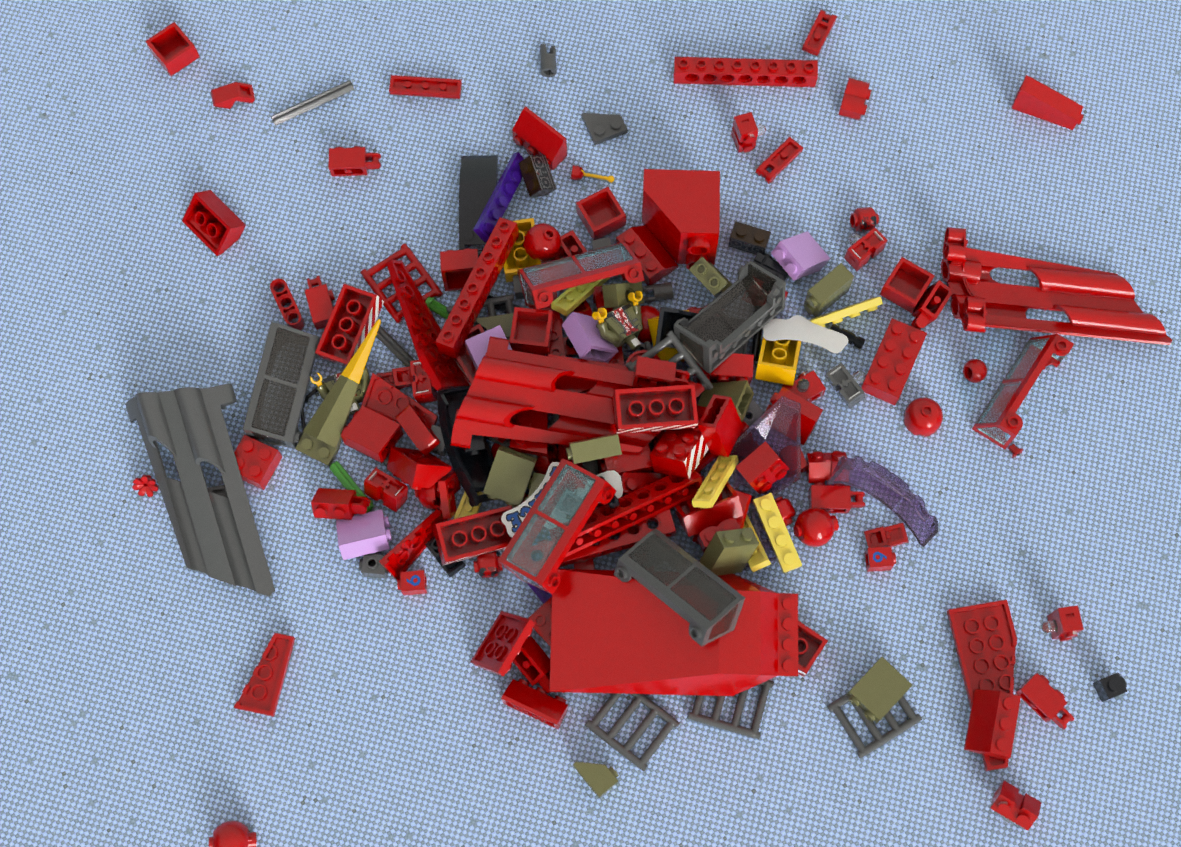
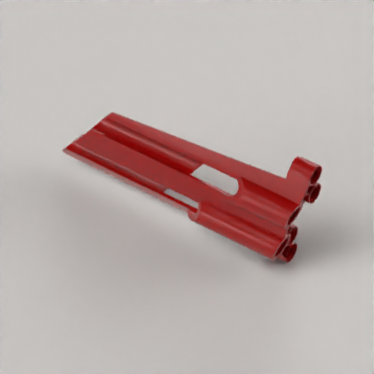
(1094, 300)
(526, 381)

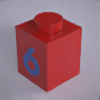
(879, 559)
(412, 582)

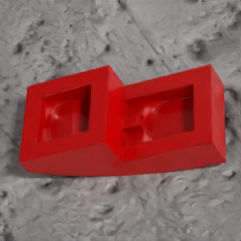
(399, 377)
(886, 536)

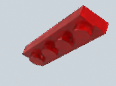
(425, 86)

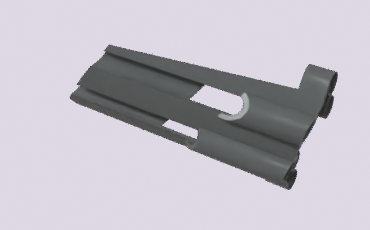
(211, 529)

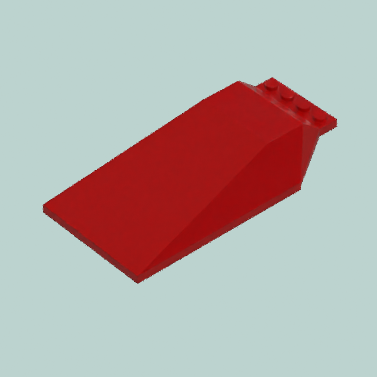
(631, 642)

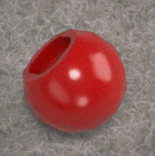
(975, 370)

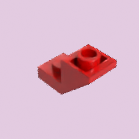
(227, 95)

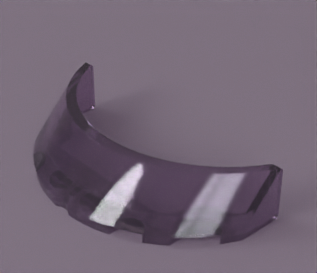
(890, 491)

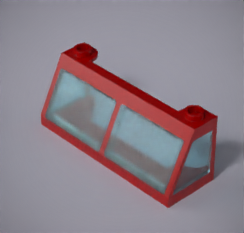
(578, 269)
(999, 418)
(554, 525)

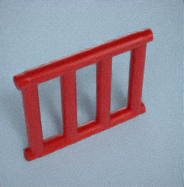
(415, 264)

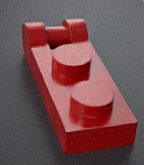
(819, 33)
(779, 159)

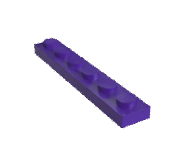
(500, 198)

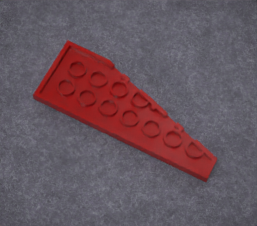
(424, 331)
(985, 652)

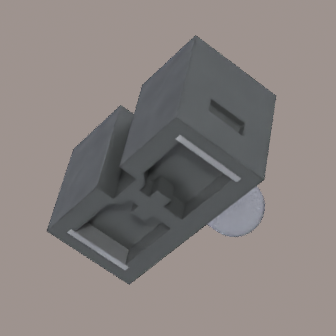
(847, 384)

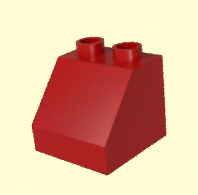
(683, 212)

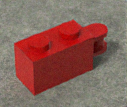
(352, 161)
(319, 302)
(931, 304)
(657, 373)
(834, 498)
(338, 504)
(534, 664)
(1045, 700)

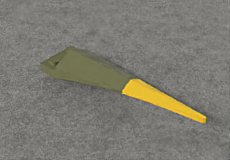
(324, 430)

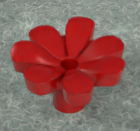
(145, 485)

